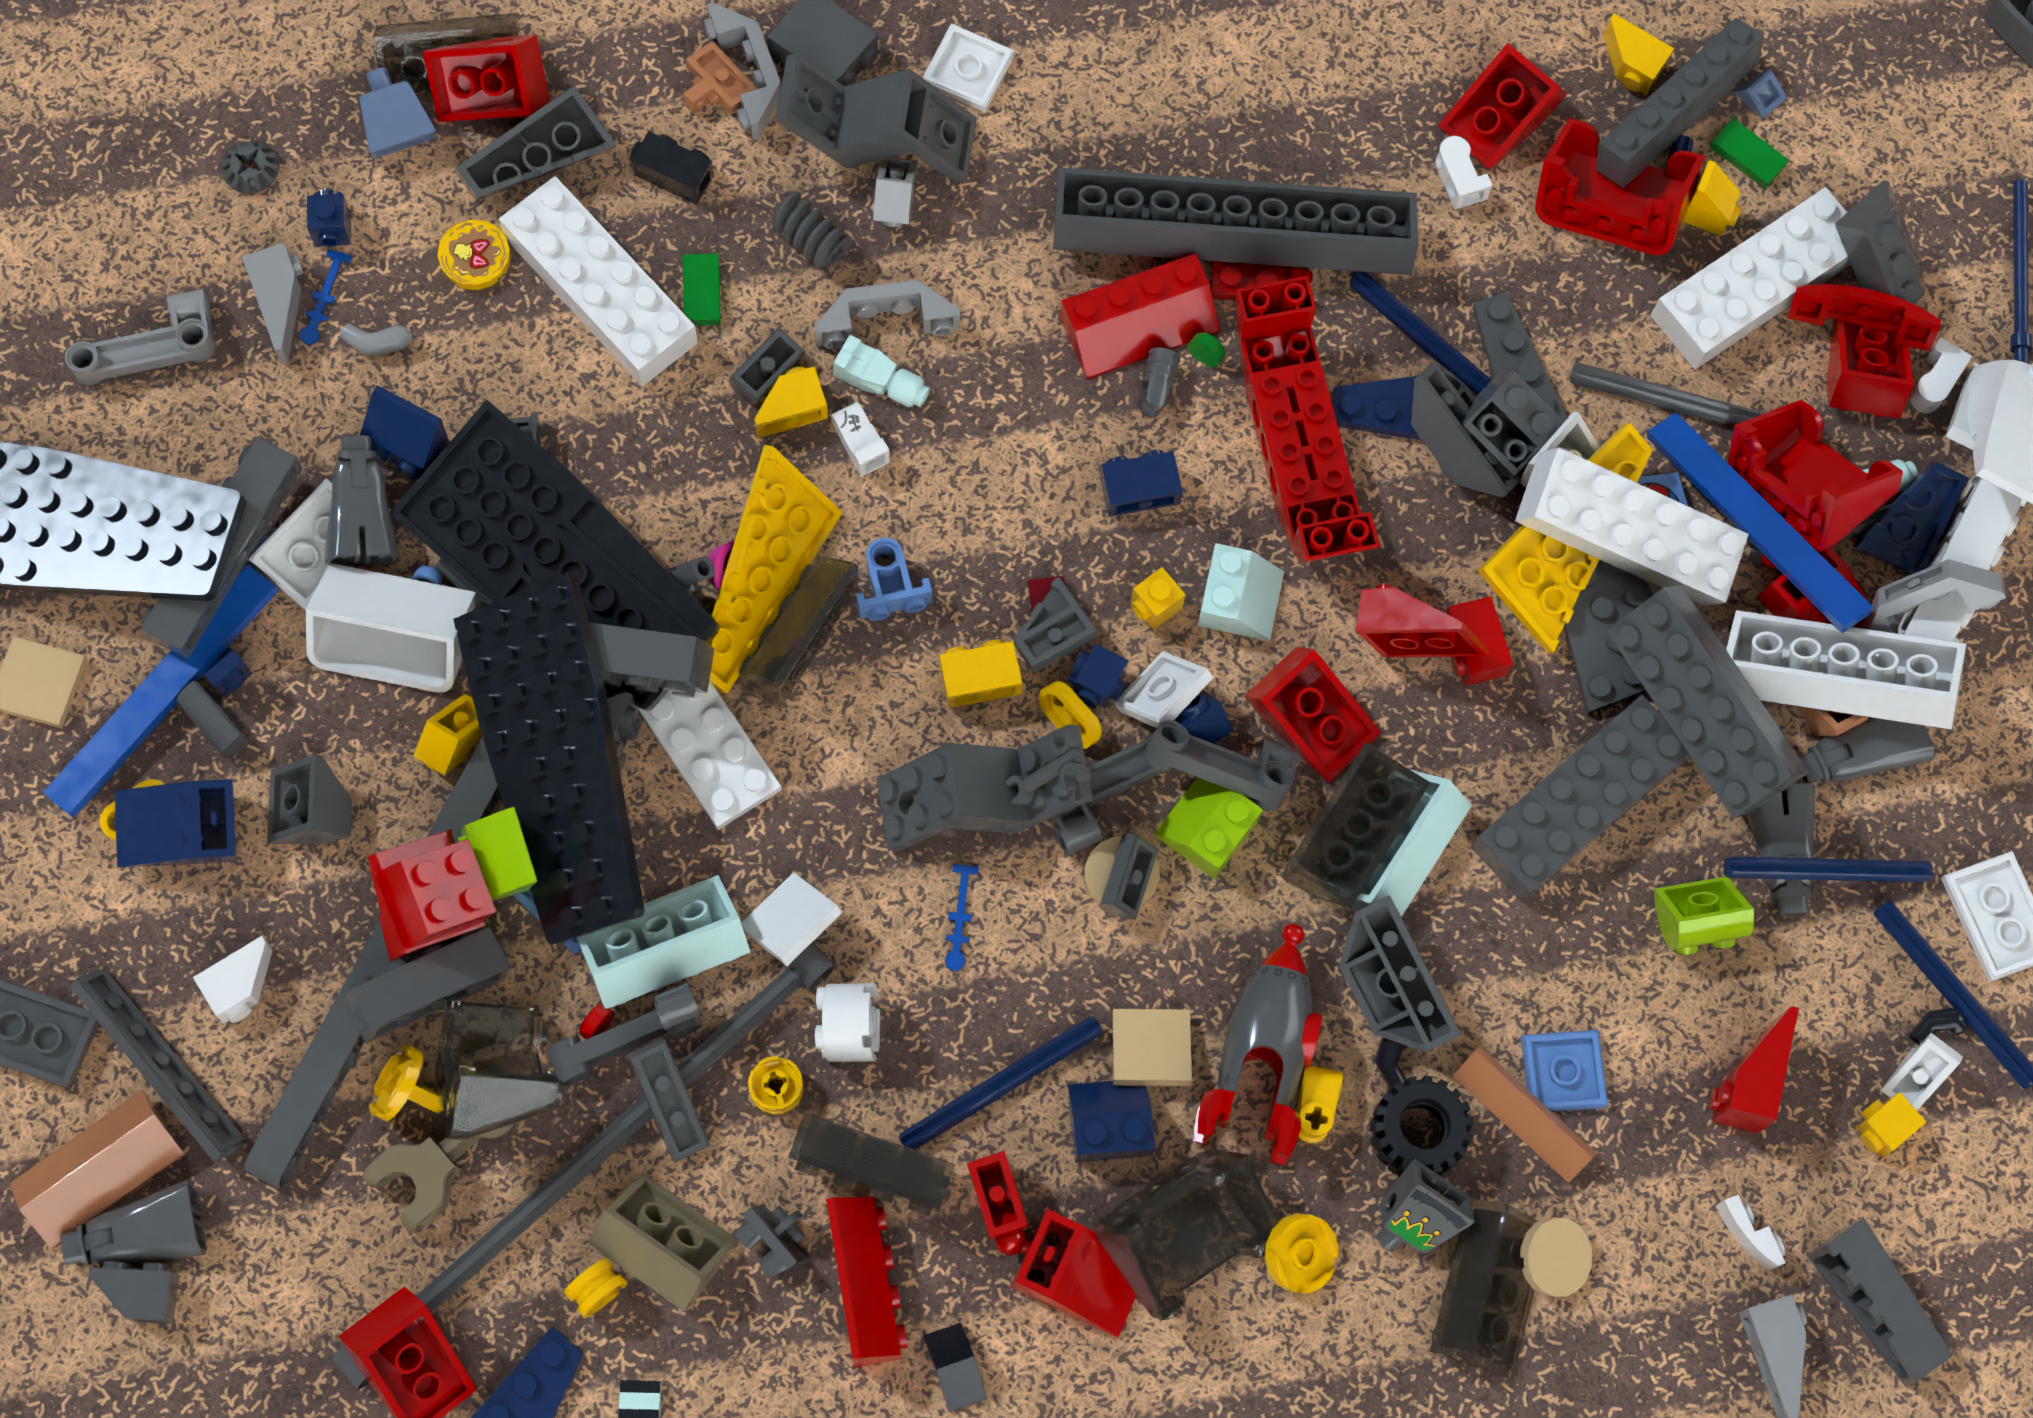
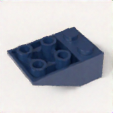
(176, 824)

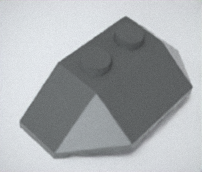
(1437, 417)
(1394, 980)

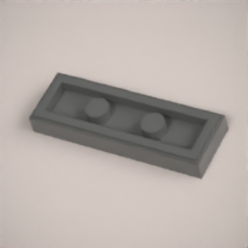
(668, 1099)

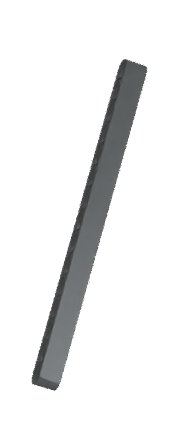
(338, 1037)

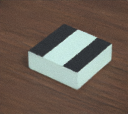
(639, 1399)

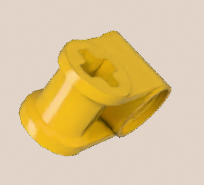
(1318, 1096)

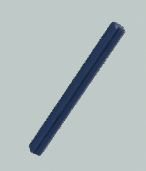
(1419, 331)
(1827, 869)
(1956, 993)
(1000, 1084)

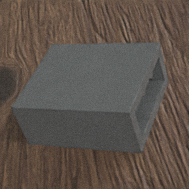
(825, 38)

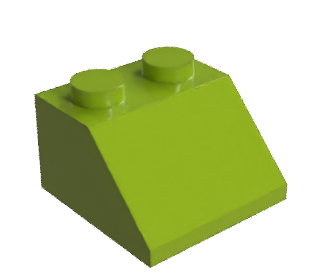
(1209, 825)
(501, 853)

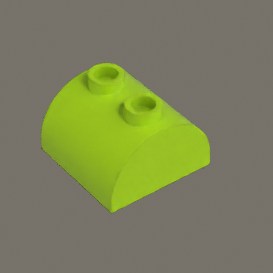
(1703, 914)

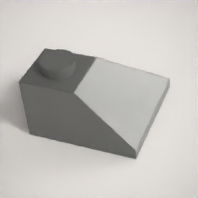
(307, 804)

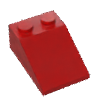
(487, 79)
(1503, 107)
(1868, 371)
(1408, 627)
(1313, 712)
(1754, 1087)
(408, 1358)

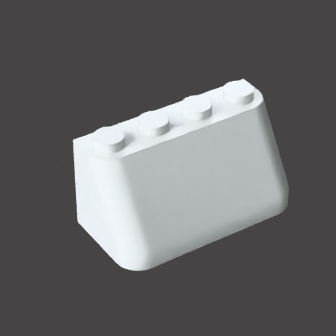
(386, 628)

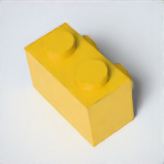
(980, 673)

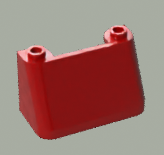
(1586, 202)
(1805, 478)

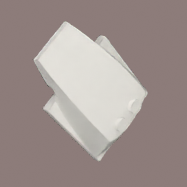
(1997, 424)

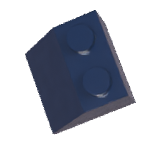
(403, 433)
(1110, 1121)

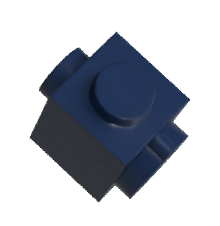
(328, 218)
(1098, 676)
(1205, 718)

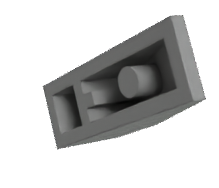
(277, 292)
(1778, 1345)

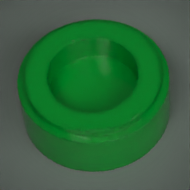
(1206, 349)

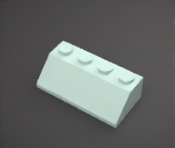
(1417, 845)
(668, 943)

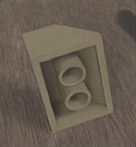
(662, 1241)

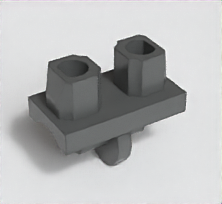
(780, 1235)

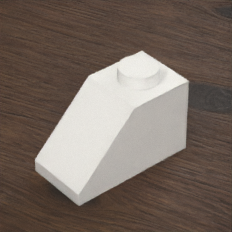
(236, 981)

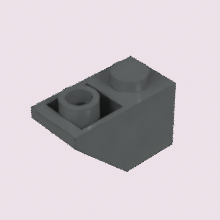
(139, 1294)

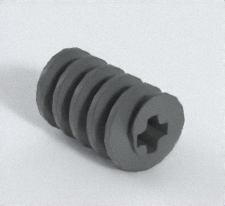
(808, 233)

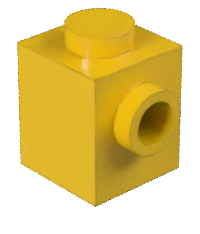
(1157, 598)
(1889, 1124)

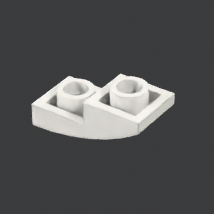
(1760, 1244)

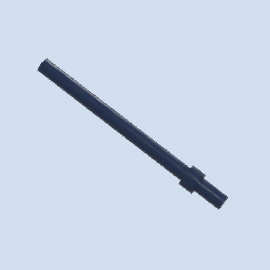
(2021, 340)

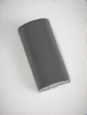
(765, 365)
(212, 719)
(1128, 877)

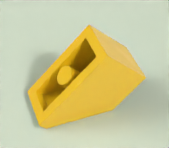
(1635, 54)
(1713, 201)
(792, 403)
(449, 736)

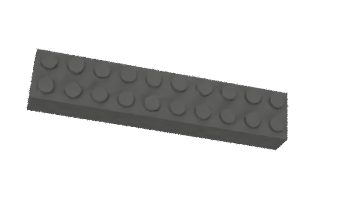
(1236, 221)

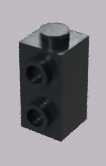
(672, 166)

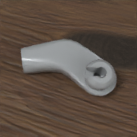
(379, 342)

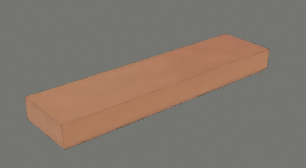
(1524, 1114)

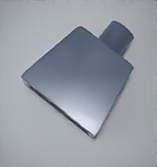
(393, 115)

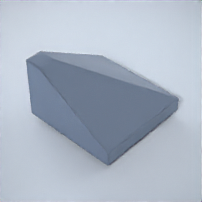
(1762, 93)

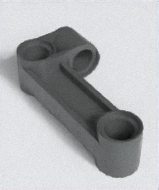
(1108, 777)
(1262, 780)
(674, 1015)

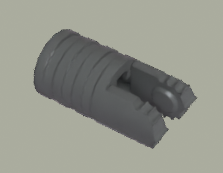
(1158, 380)

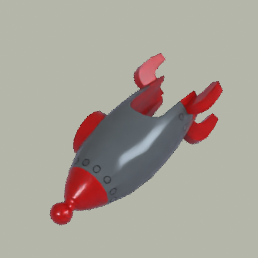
(1273, 1026)

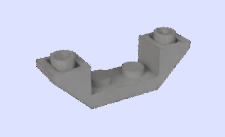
(733, 30)
(937, 313)
(1975, 585)

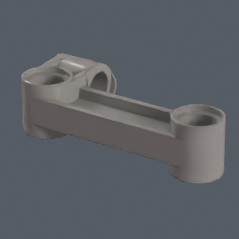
(149, 349)

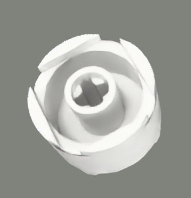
(848, 1022)

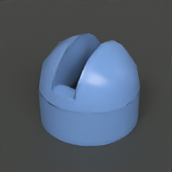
(427, 573)

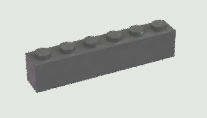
(1679, 102)
(264, 481)

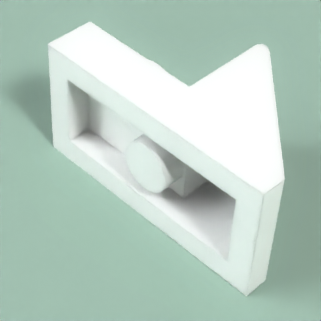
(1923, 1071)

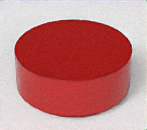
(596, 1021)

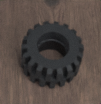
(1437, 1100)

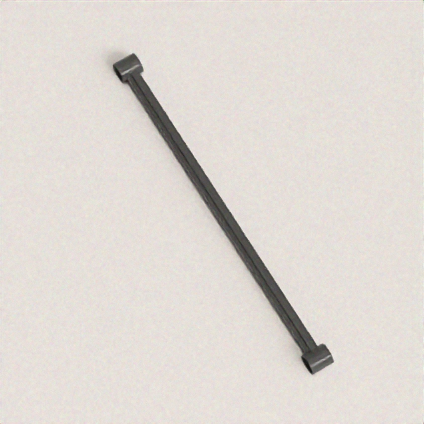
(804, 969)

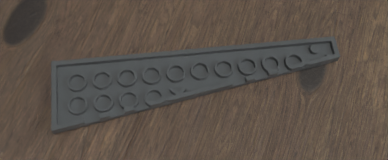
(1611, 592)

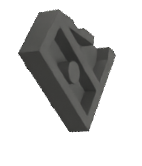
(1054, 629)

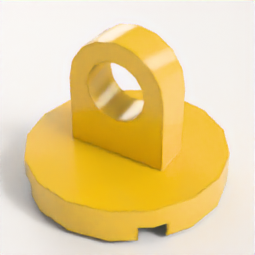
(399, 1082)

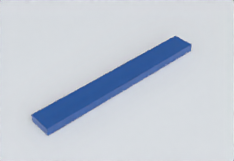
(1765, 526)
(157, 696)

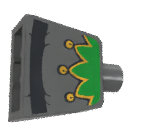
(1423, 1210)

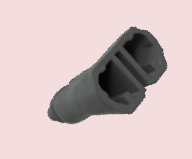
(359, 511)
(1867, 750)
(1786, 830)
(141, 1231)

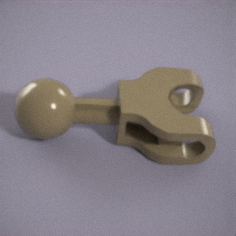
(431, 1170)

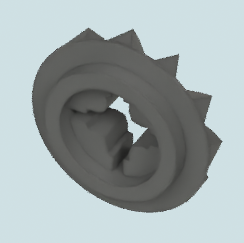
(251, 179)

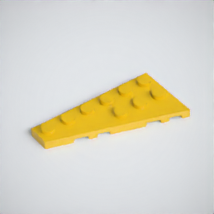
(775, 541)
(1544, 576)

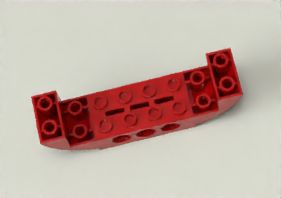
(1298, 422)

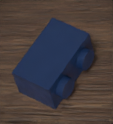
(1140, 483)

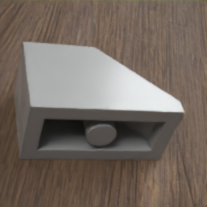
(894, 191)

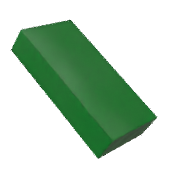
(1749, 153)
(701, 288)

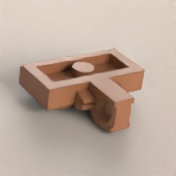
(715, 80)

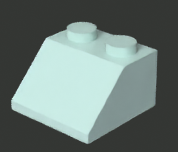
(1241, 593)

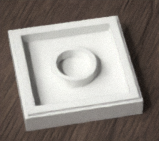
(968, 67)
(1163, 689)
(790, 919)

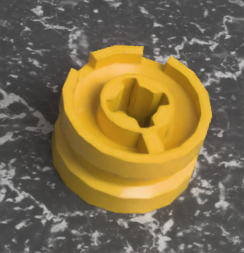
(764, 1097)
(595, 1287)

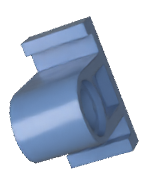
(890, 584)

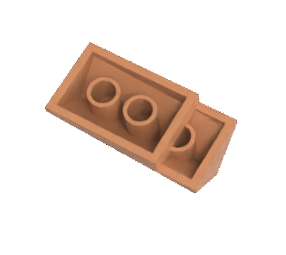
(96, 1169)

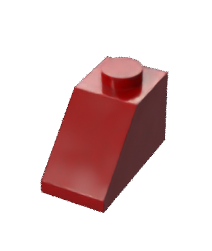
(998, 1194)

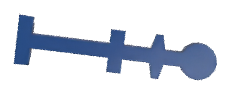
(309, 334)
(955, 960)

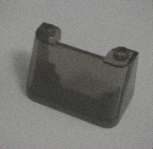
(492, 1068)
(1186, 1227)

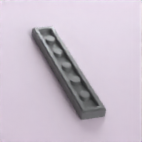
(158, 1064)

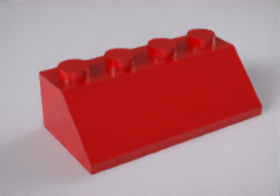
(1138, 313)
(864, 1280)

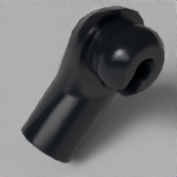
(1939, 1020)
(1387, 1061)

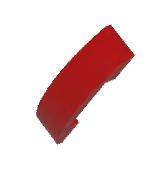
(1866, 308)

